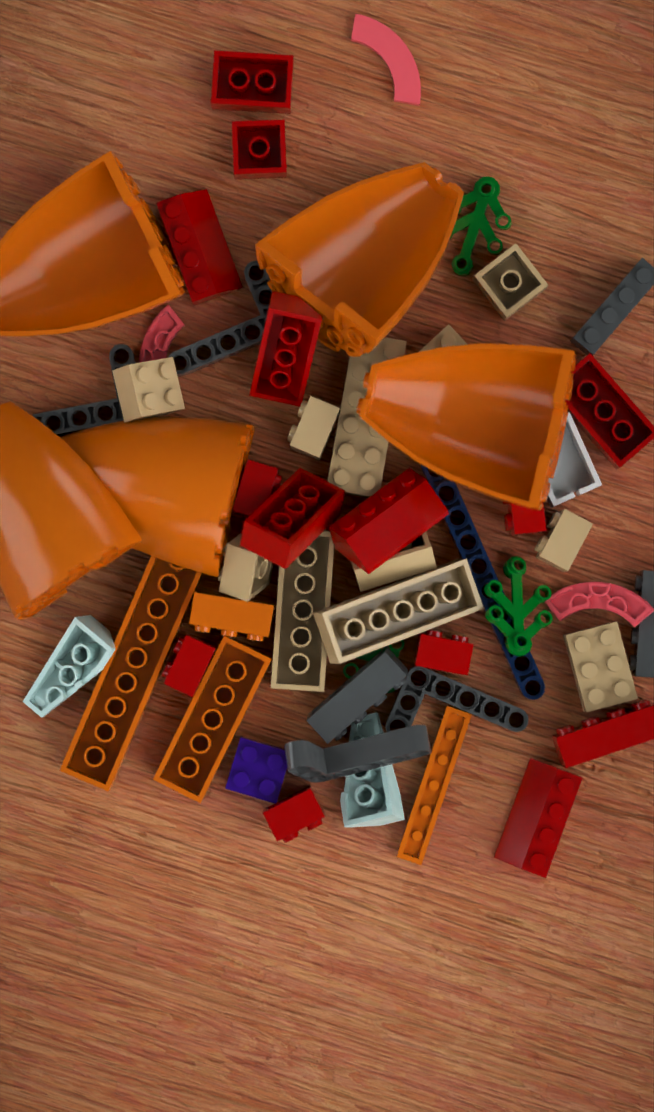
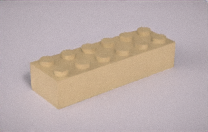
(358, 448)
(302, 590)
(398, 611)

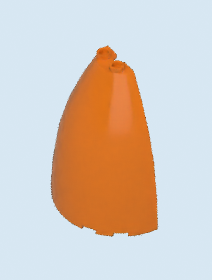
(364, 253)
(85, 257)
(476, 414)
(172, 481)
(52, 515)

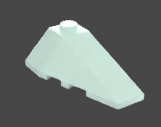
(73, 663)
(371, 795)

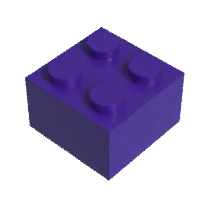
(257, 770)

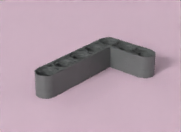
(236, 332)
(91, 410)
(452, 698)
(357, 756)

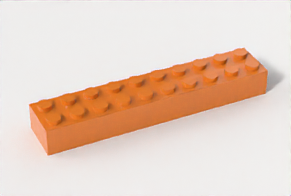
(130, 673)

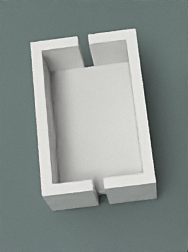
(574, 468)

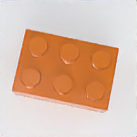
(231, 616)

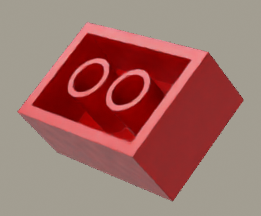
(252, 82)

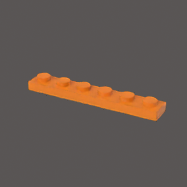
(434, 785)

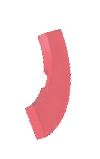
(394, 53)
(160, 335)
(599, 596)

